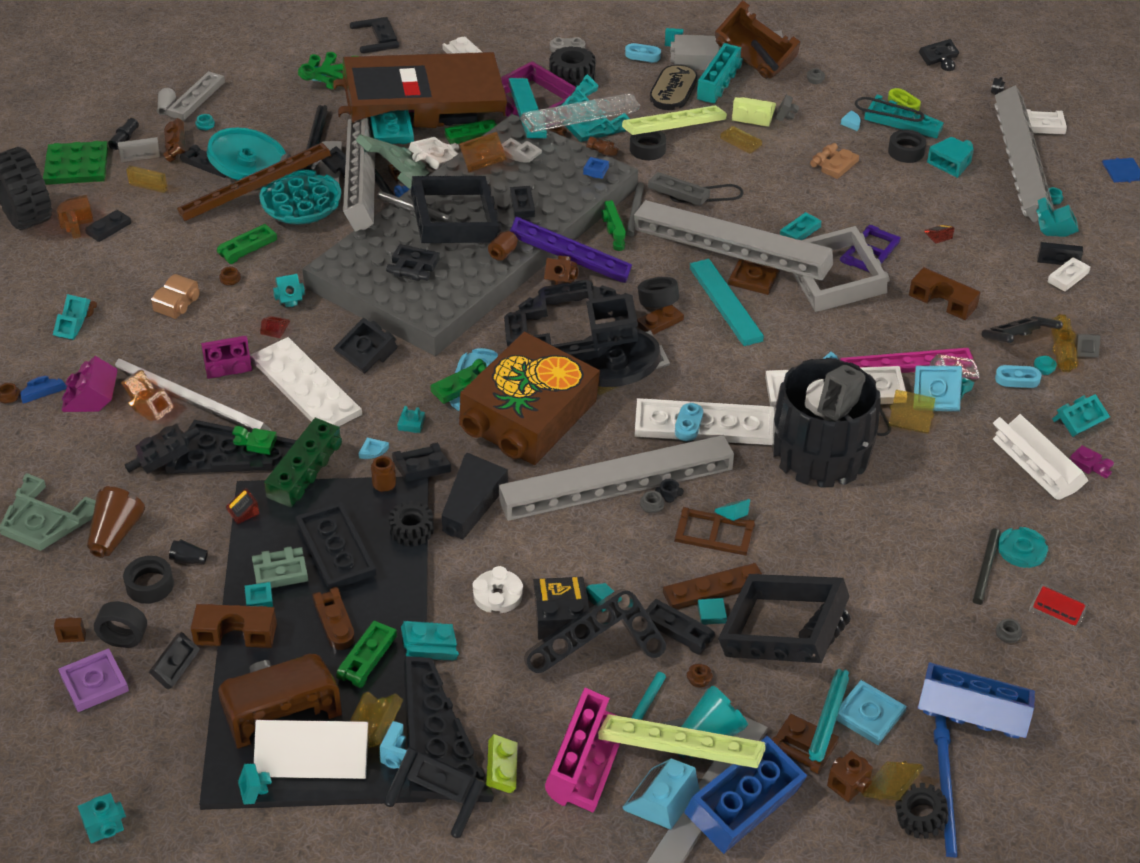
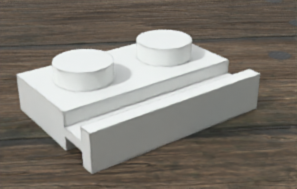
(461, 45)

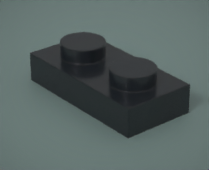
(522, 202)
(108, 225)
(1058, 253)
(174, 660)

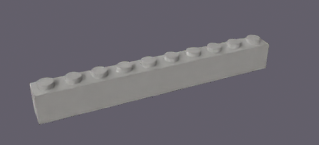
(1022, 151)
(359, 177)
(734, 240)
(615, 477)

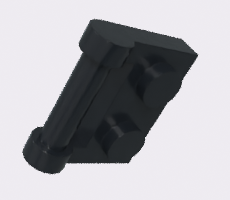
(421, 462)

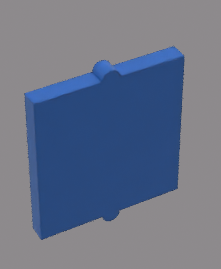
(1122, 169)

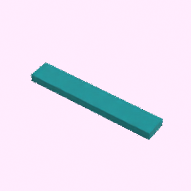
(524, 102)
(726, 302)

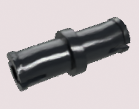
(123, 133)

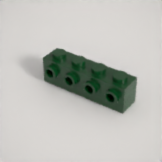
(303, 462)

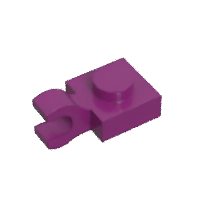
(1090, 461)

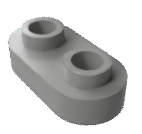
(558, 43)

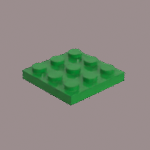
(76, 162)

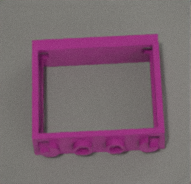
(543, 78)

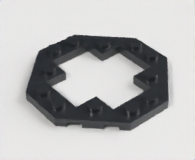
(536, 308)

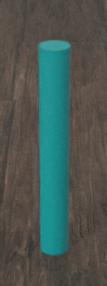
(649, 696)

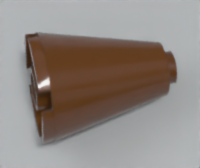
(112, 519)

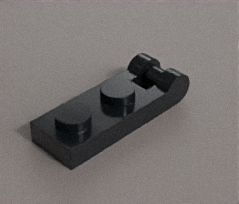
(199, 159)
(680, 626)

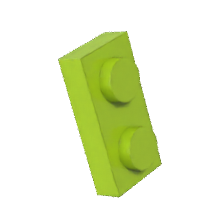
(502, 764)

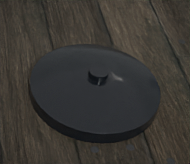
(628, 361)

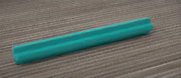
(828, 715)

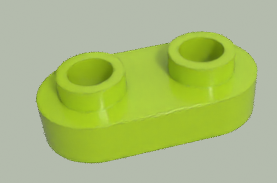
(904, 98)

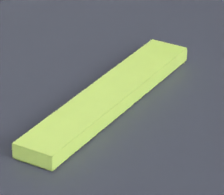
(674, 120)
(682, 741)

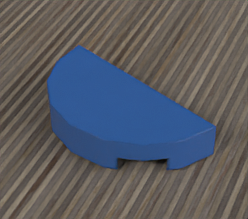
(41, 387)

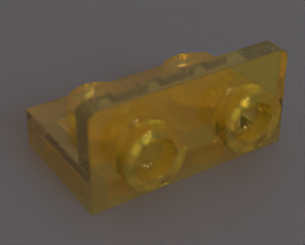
(378, 715)

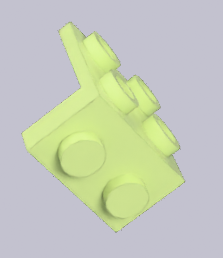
(753, 111)

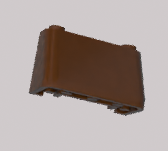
(742, 28)
(278, 693)

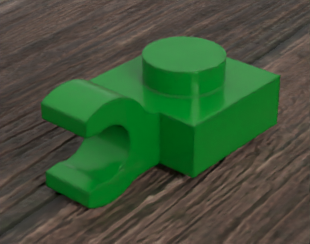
(257, 441)

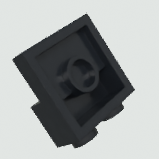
(366, 345)

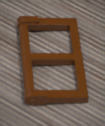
(711, 543)

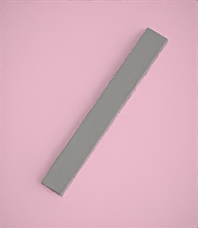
(194, 398)
(684, 834)

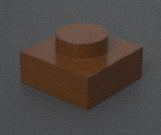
(70, 630)

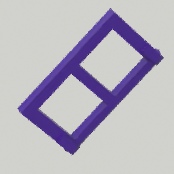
(883, 254)

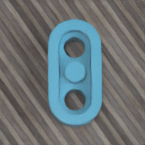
(643, 52)
(1018, 376)
(688, 422)

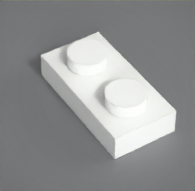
(1068, 274)

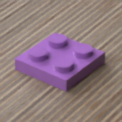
(93, 680)

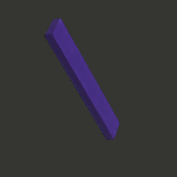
(563, 246)

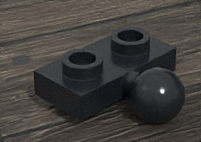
(940, 52)

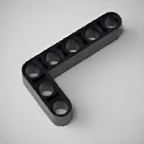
(595, 628)

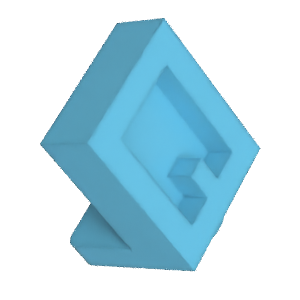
(393, 745)

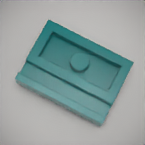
(429, 640)

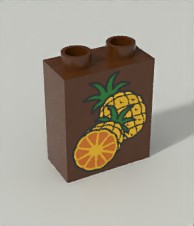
(528, 398)

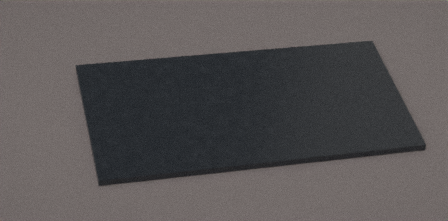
(389, 598)

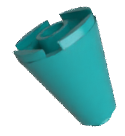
(715, 715)

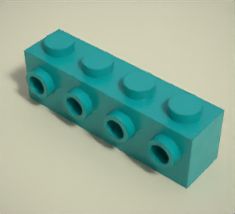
(719, 73)

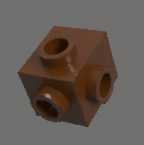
(561, 270)
(850, 776)

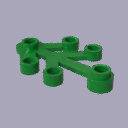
(308, 71)

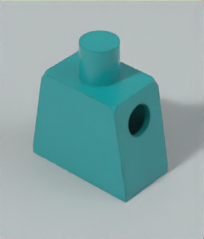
(951, 155)

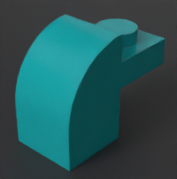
(1057, 222)

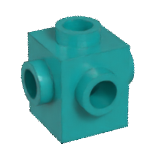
(288, 282)
(102, 817)

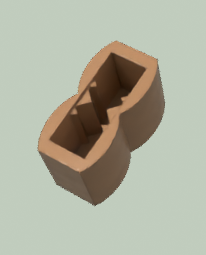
(175, 296)

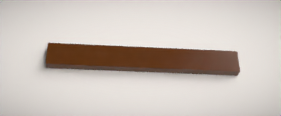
(253, 181)

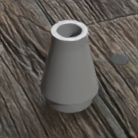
(166, 98)

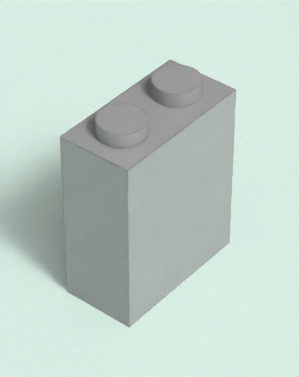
(693, 51)

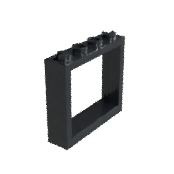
(454, 231)
(786, 588)

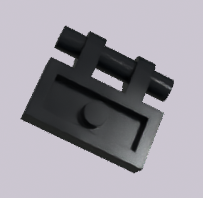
(413, 257)

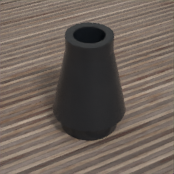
(187, 553)

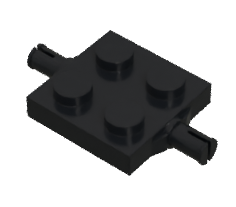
(162, 448)

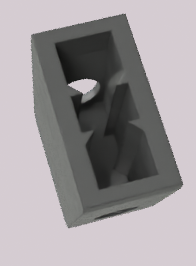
(842, 384)

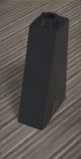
(471, 494)

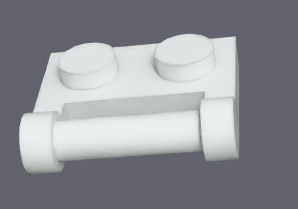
(1047, 122)

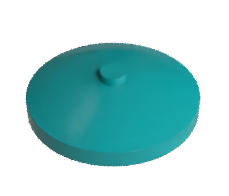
(242, 151)

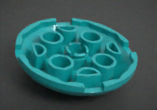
(301, 197)

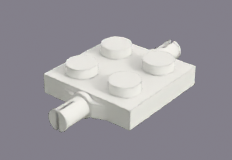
(433, 151)

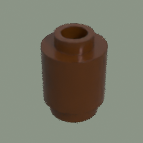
(502, 245)
(383, 473)

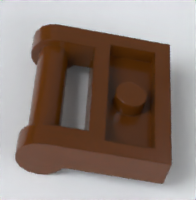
(800, 734)

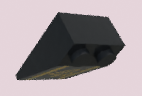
(559, 603)

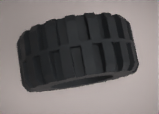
(23, 190)

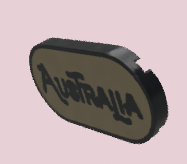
(673, 87)

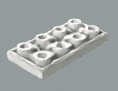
(311, 749)

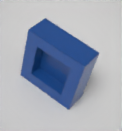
(596, 167)

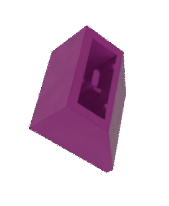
(226, 357)
(90, 387)

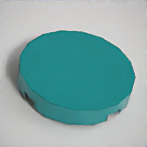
(1016, 551)

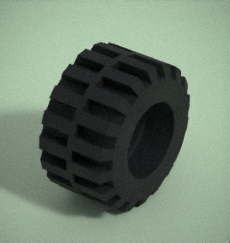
(572, 64)

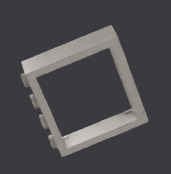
(851, 291)

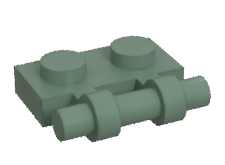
(280, 567)

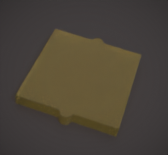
(911, 411)
(893, 780)

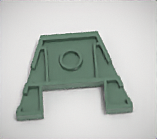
(398, 156)
(40, 523)

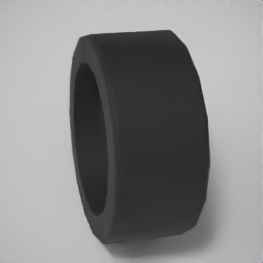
(648, 152)
(907, 154)
(658, 292)
(150, 593)
(125, 614)

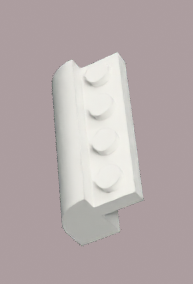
(1039, 457)

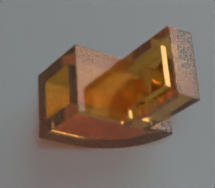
(74, 213)
(145, 399)

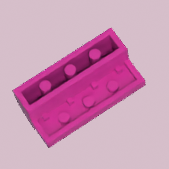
(582, 757)

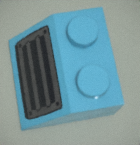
(664, 793)

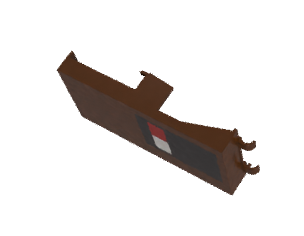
(423, 84)

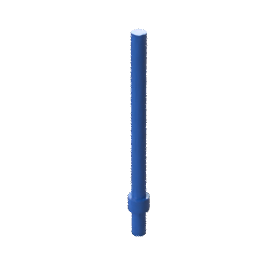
(942, 739)

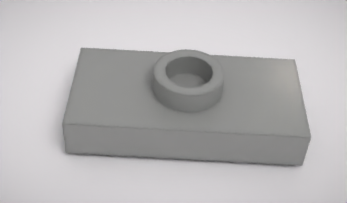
(139, 149)

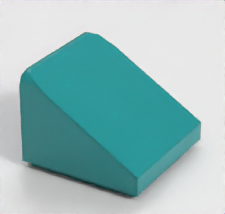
(734, 509)
(598, 592)

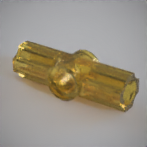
(1064, 345)

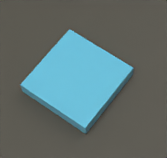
(940, 383)
(870, 712)

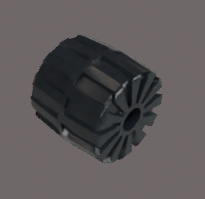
(822, 447)

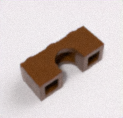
(930, 285)
(214, 621)

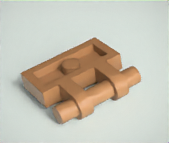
(839, 162)

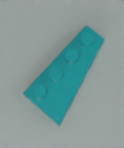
(928, 126)

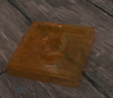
(482, 151)

